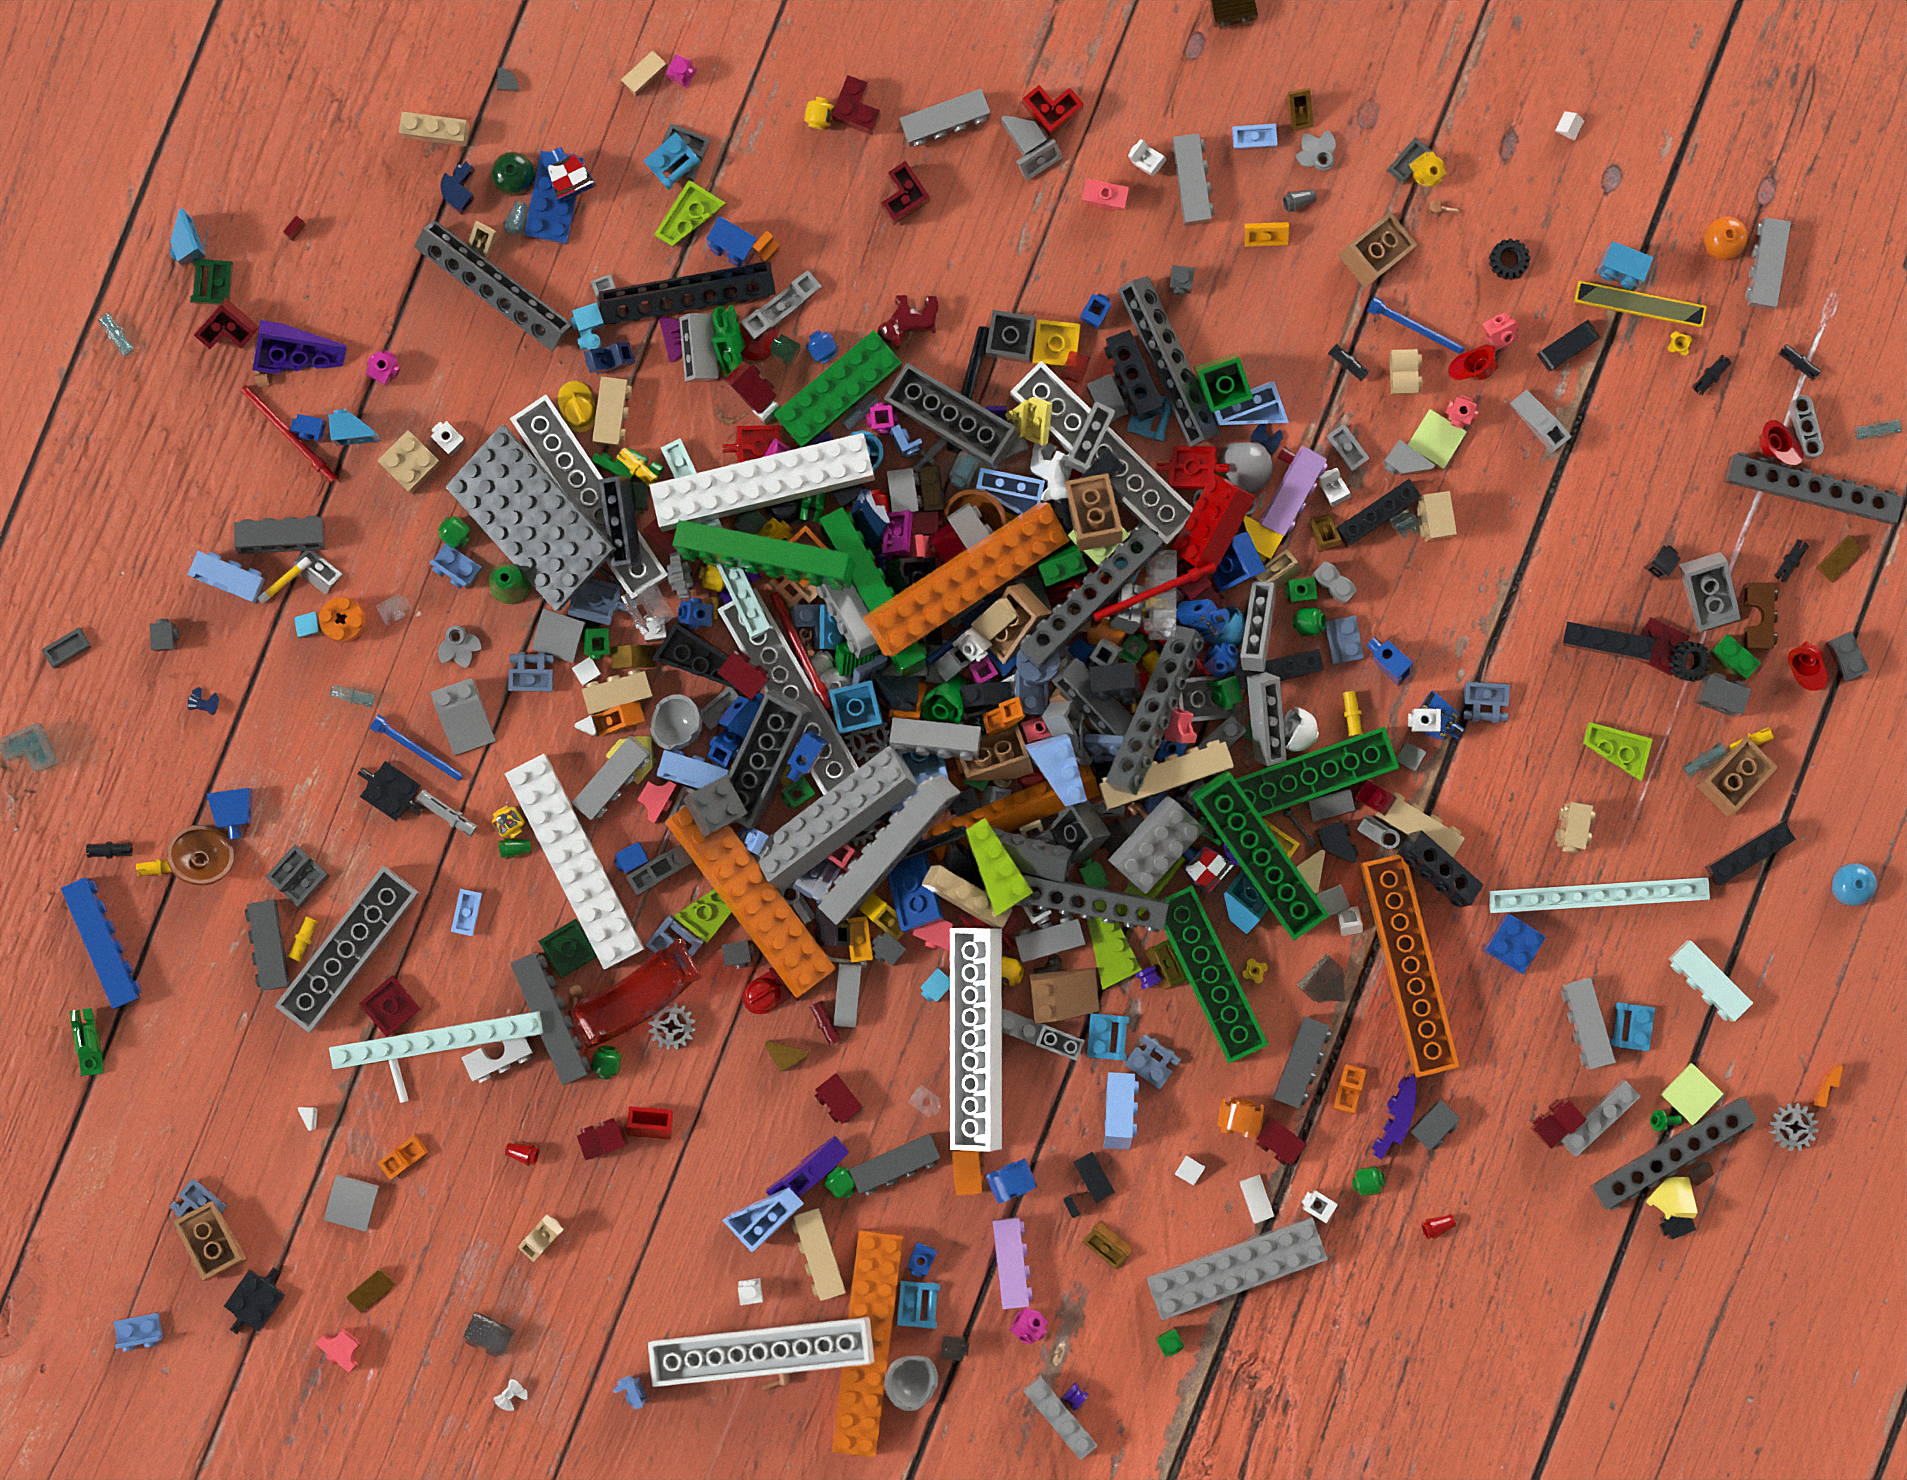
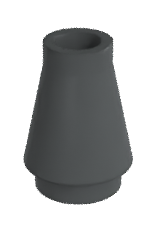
(1298, 199)

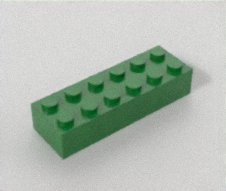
(838, 389)

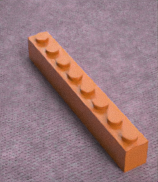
(1016, 809)

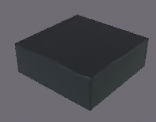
(1071, 1206)

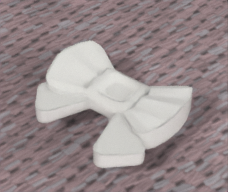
(504, 1400)

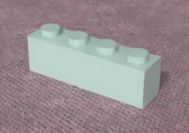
(1710, 980)

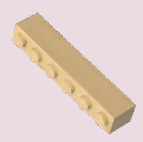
(1173, 773)

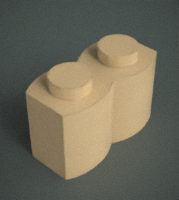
(1404, 372)

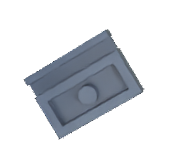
(1344, 640)
(1032, 695)
(817, 880)

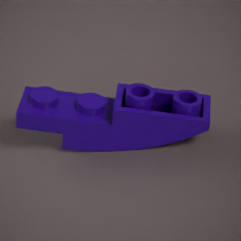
(1402, 1109)
(812, 1168)

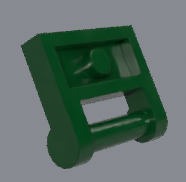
(218, 281)

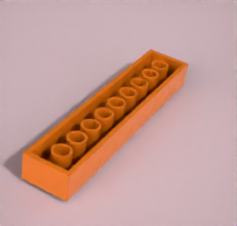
(966, 579)
(754, 903)
(1409, 965)
(863, 1384)

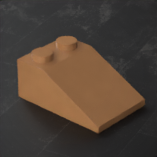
(1377, 249)
(1093, 512)
(1030, 614)
(1000, 757)
(1737, 776)
(1063, 994)
(209, 1241)

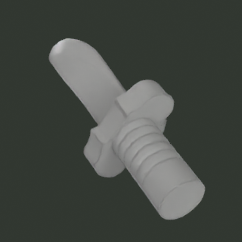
(927, 457)

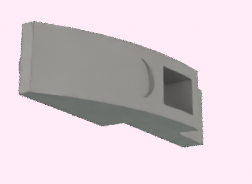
(1041, 1035)

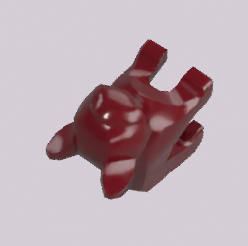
(908, 320)

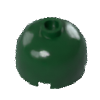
(513, 173)

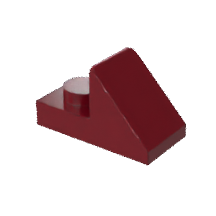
(1375, 797)

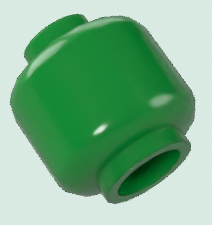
(454, 532)
(1309, 621)
(606, 1061)
(1369, 1181)
(840, 1182)

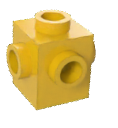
(1428, 169)
(776, 530)

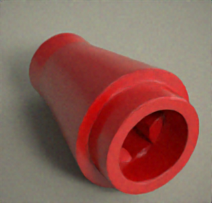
(523, 1153)
(1437, 1226)

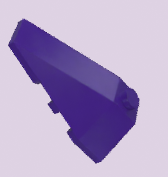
(288, 348)

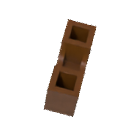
(1763, 598)

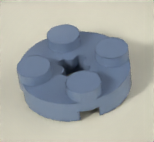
(1032, 673)

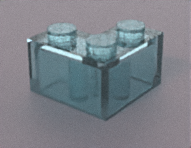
(30, 742)

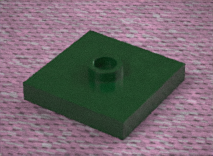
(568, 948)

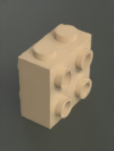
(1574, 827)

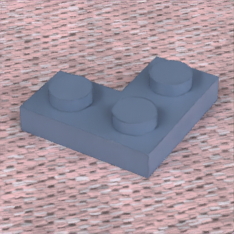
(808, 617)

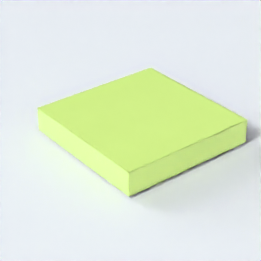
(1436, 439)
(1691, 1094)

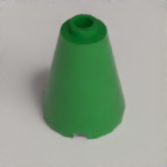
(514, 589)
(945, 702)

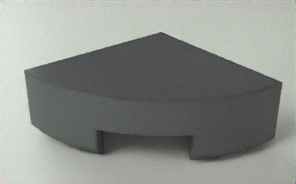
(506, 81)

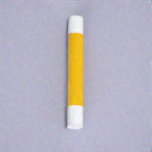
(285, 579)

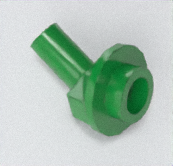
(1660, 1122)

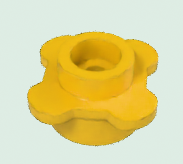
(1684, 339)
(1252, 964)

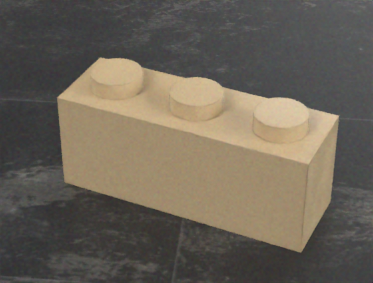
(434, 129)
(611, 411)
(617, 691)

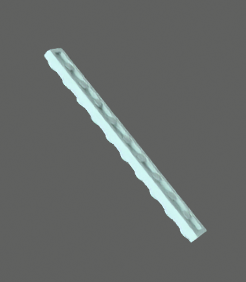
(735, 580)
(1599, 895)
(436, 1040)

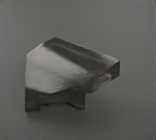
(1324, 981)

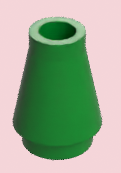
(513, 847)

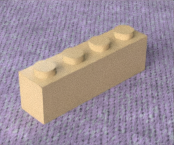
(1411, 818)
(964, 895)
(819, 1254)

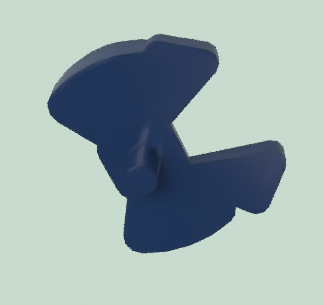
(1271, 443)
(196, 702)

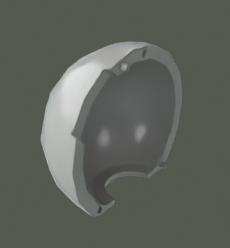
(1249, 465)
(676, 722)
(911, 1382)

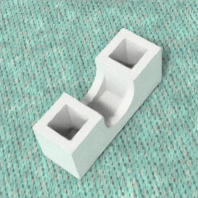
(481, 1065)

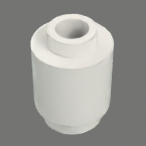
(821, 662)

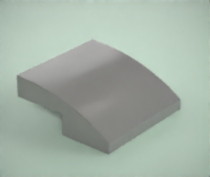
(558, 635)
(351, 1203)

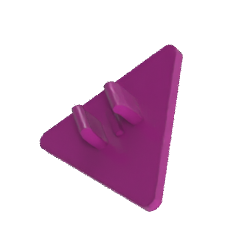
(672, 337)

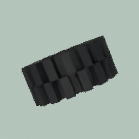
(1509, 272)
(1679, 661)

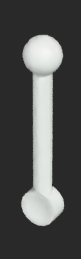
(863, 964)

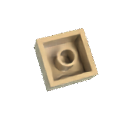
(409, 462)
(1436, 517)

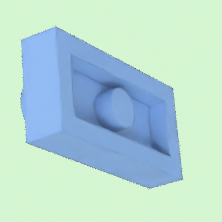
(1254, 136)
(752, 839)
(466, 912)

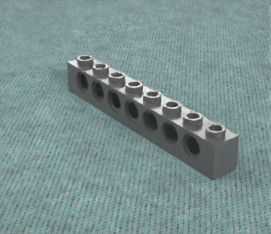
(493, 285)
(1169, 361)
(1890, 500)
(1039, 654)
(1155, 711)
(1091, 894)
(1744, 1121)

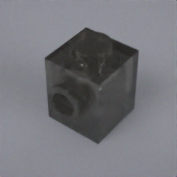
(954, 1347)

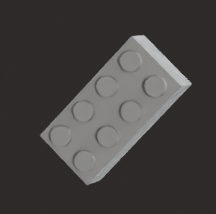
(1156, 844)

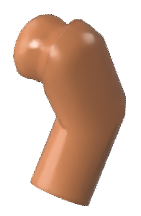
(1138, 808)

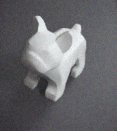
(1051, 470)

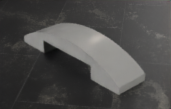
(782, 305)

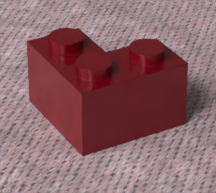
(850, 107)
(909, 194)
(226, 321)
(946, 543)
(1202, 590)
(1558, 1122)
(602, 1140)

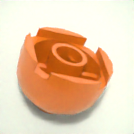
(1725, 238)

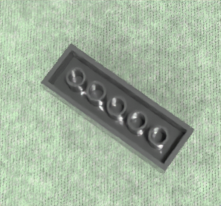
(951, 416)
(766, 753)
(557, 1027)

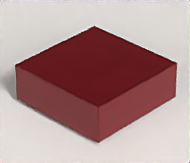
(294, 228)

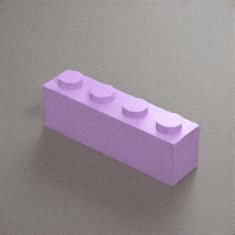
(1292, 490)
(1010, 1262)

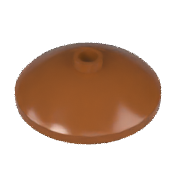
(988, 505)
(203, 845)

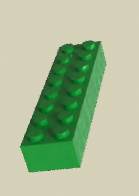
(764, 555)
(868, 581)
(1319, 772)
(1260, 855)
(1211, 977)

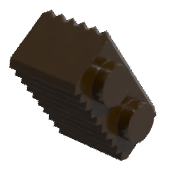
(1233, 11)
(931, 489)

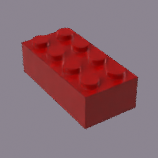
(1213, 522)

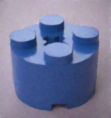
(1011, 1181)

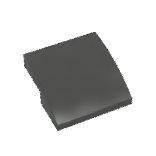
(696, 142)
(297, 876)

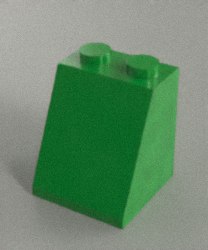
(1223, 382)
(1061, 566)

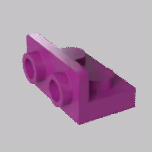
(898, 534)

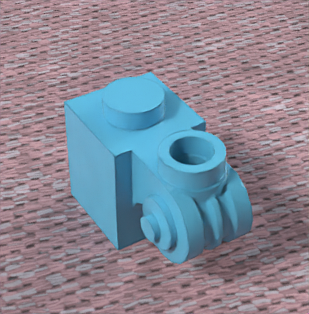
(586, 321)

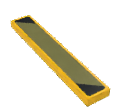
(1640, 304)

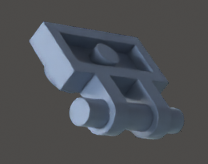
(531, 679)
(1486, 694)
(1147, 1066)
(195, 1196)

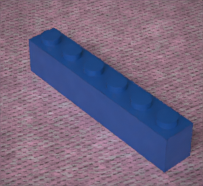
(101, 942)

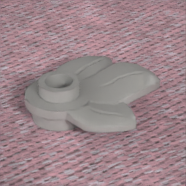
(1315, 148)
(458, 650)

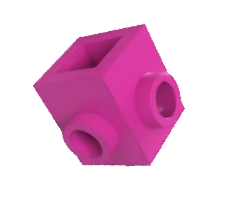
(385, 374)
(881, 410)
(1029, 1325)

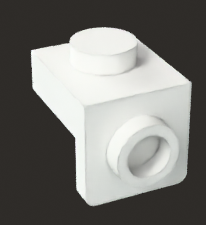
(1146, 158)
(1333, 487)

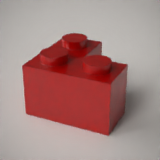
(1051, 113)

